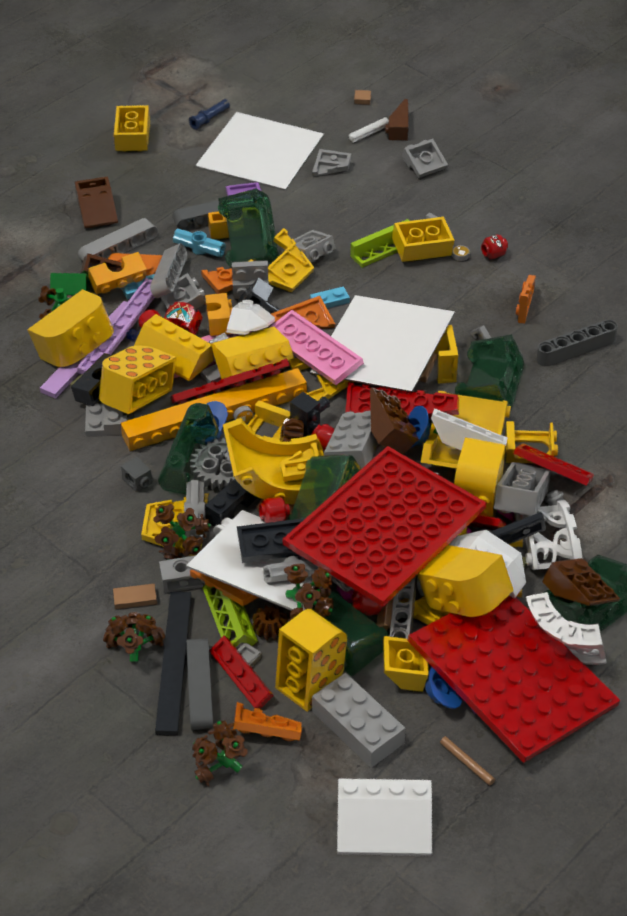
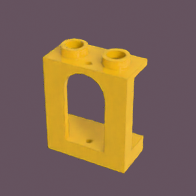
(447, 357)
(270, 414)
(545, 437)

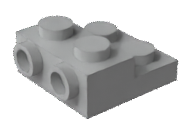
(424, 158)
(315, 244)
(246, 273)
(186, 291)
(103, 420)

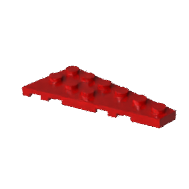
(232, 381)
(359, 400)

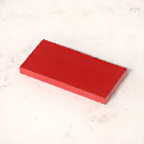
(553, 464)

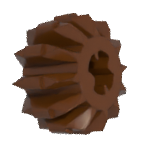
(291, 429)
(269, 621)

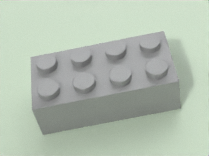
(353, 437)
(522, 489)
(358, 720)

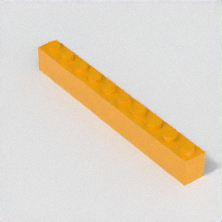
(166, 422)

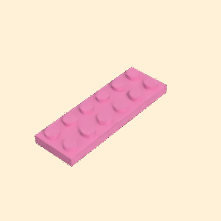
(318, 348)

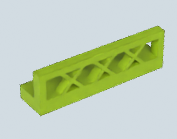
(372, 243)
(237, 615)

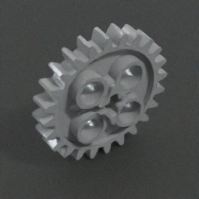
(208, 460)

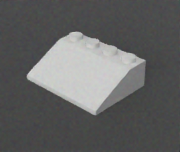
(384, 817)

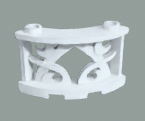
(569, 549)
(580, 639)

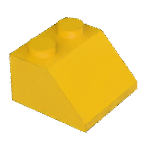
(404, 664)

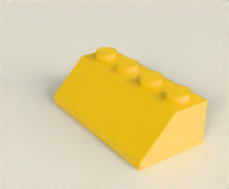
(190, 351)
(251, 351)

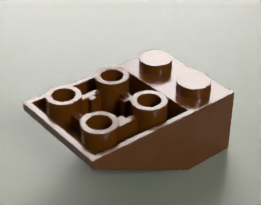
(96, 202)
(390, 422)
(578, 583)

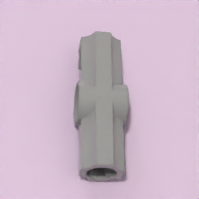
(195, 500)
(275, 572)

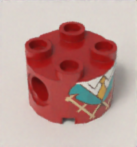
(184, 316)

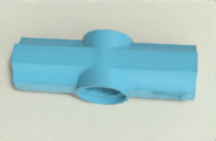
(199, 242)

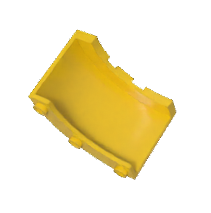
(478, 411)
(258, 459)

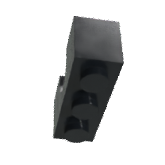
(87, 387)
(226, 501)

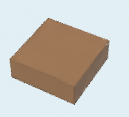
(362, 97)

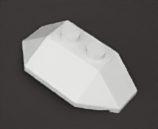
(248, 317)
(454, 430)
(490, 543)

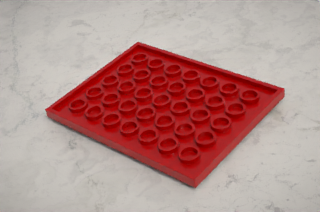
(384, 525)
(514, 676)

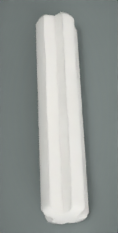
(368, 130)

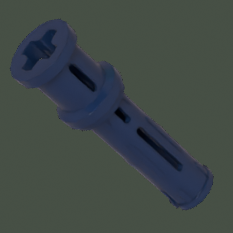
(204, 117)

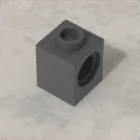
(136, 474)

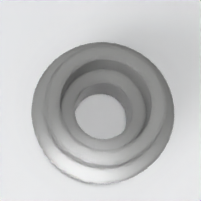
(554, 496)

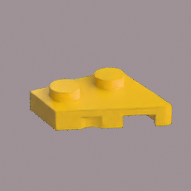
(294, 467)

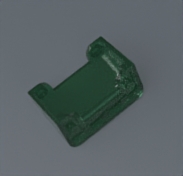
(249, 227)
(494, 370)
(195, 428)
(321, 480)
(615, 576)
(363, 635)

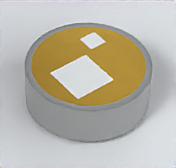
(460, 253)
(243, 412)

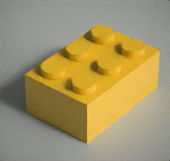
(131, 128)
(423, 239)

